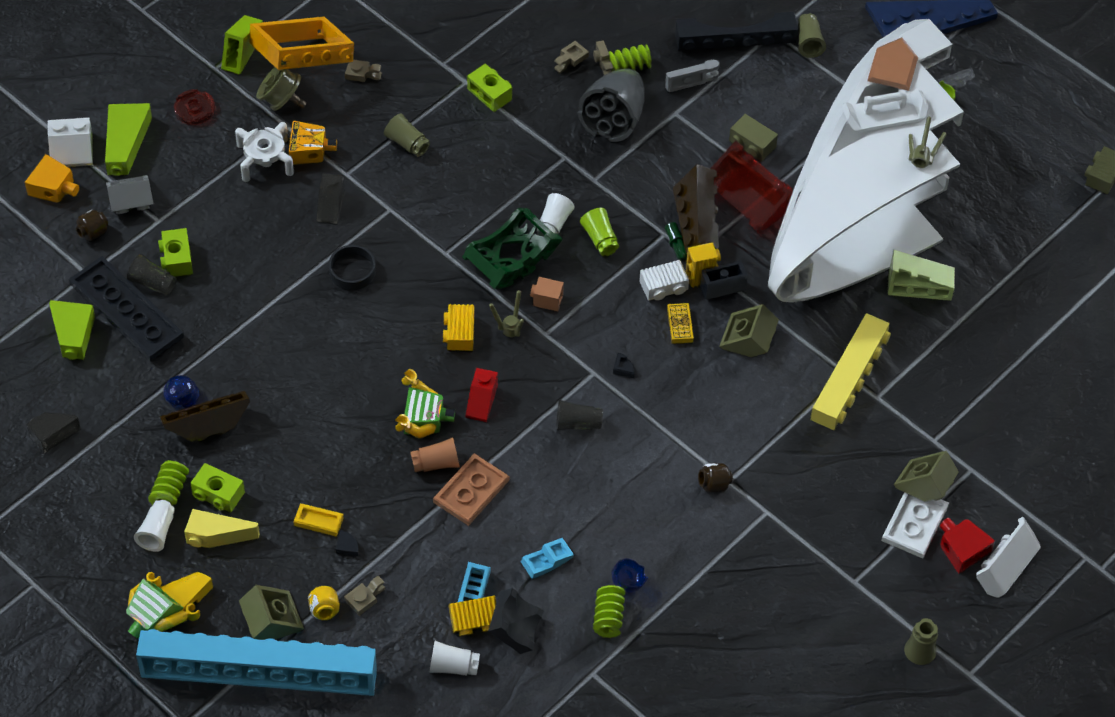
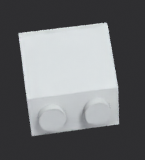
(71, 141)

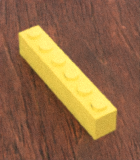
(850, 371)

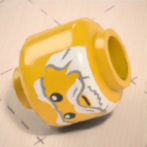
(323, 602)

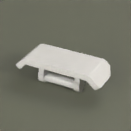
(886, 111)
(1008, 560)

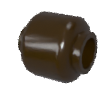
(91, 225)
(715, 477)

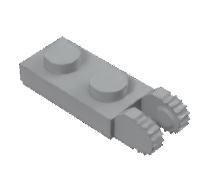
(692, 75)

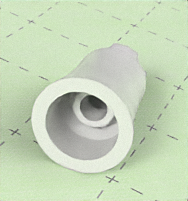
(556, 212)
(155, 526)
(453, 660)

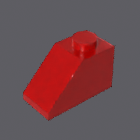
(482, 394)

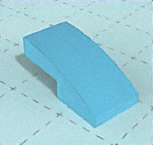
(550, 557)

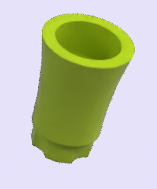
(600, 231)

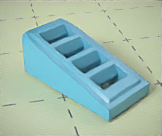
(479, 570)

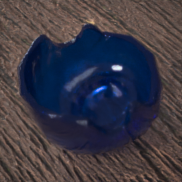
(181, 391)
(628, 575)

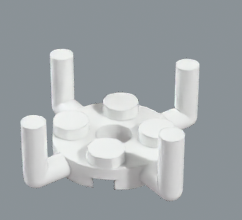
(264, 156)

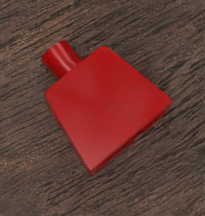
(964, 543)

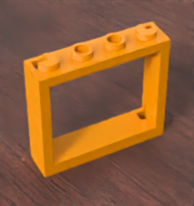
(267, 35)

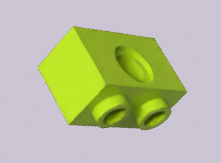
(489, 87)
(176, 252)
(210, 478)

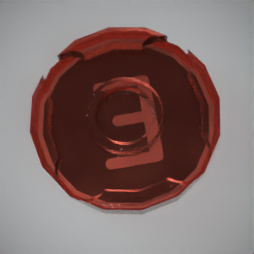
(194, 107)

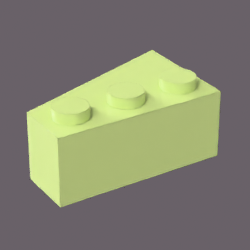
(919, 277)

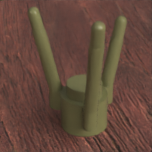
(921, 155)
(511, 325)

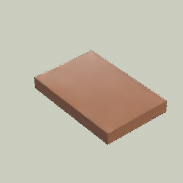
(471, 489)

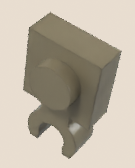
(602, 56)

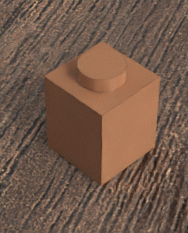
(547, 293)

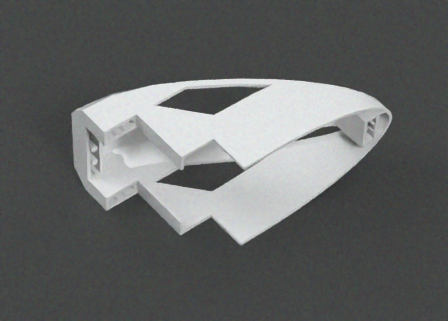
(862, 186)

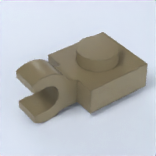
(571, 54)
(361, 70)
(364, 597)

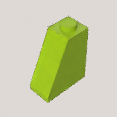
(236, 45)
(73, 327)

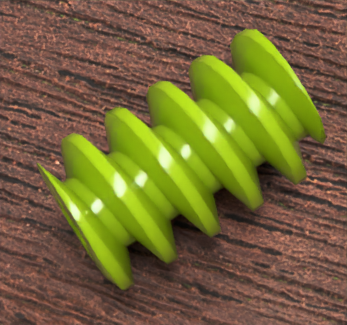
(631, 58)
(169, 482)
(609, 611)

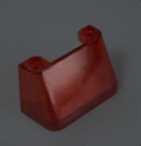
(751, 187)

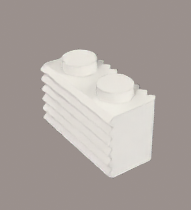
(664, 280)

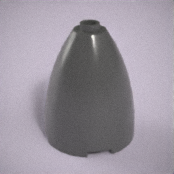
(611, 102)

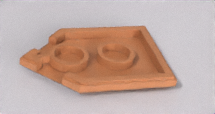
(894, 65)

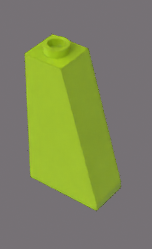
(125, 134)

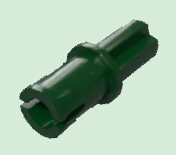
(676, 240)

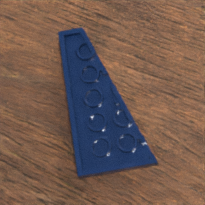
(945, 14)

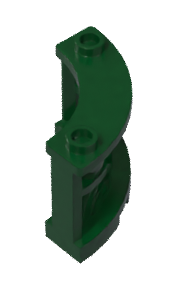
(486, 252)

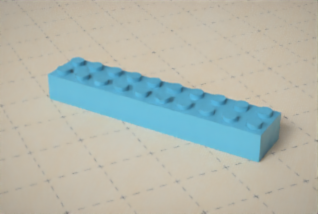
(257, 662)

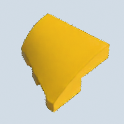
(189, 588)

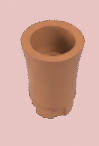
(435, 456)

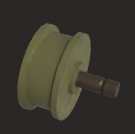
(279, 88)

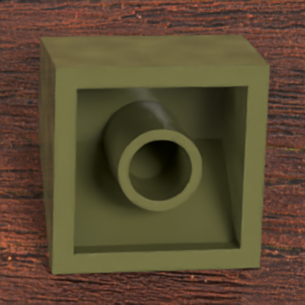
(750, 331)
(928, 476)
(270, 613)

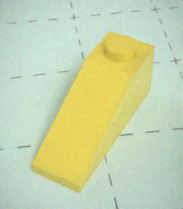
(214, 530)

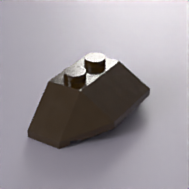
(207, 418)

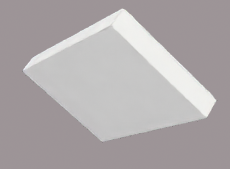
(914, 524)

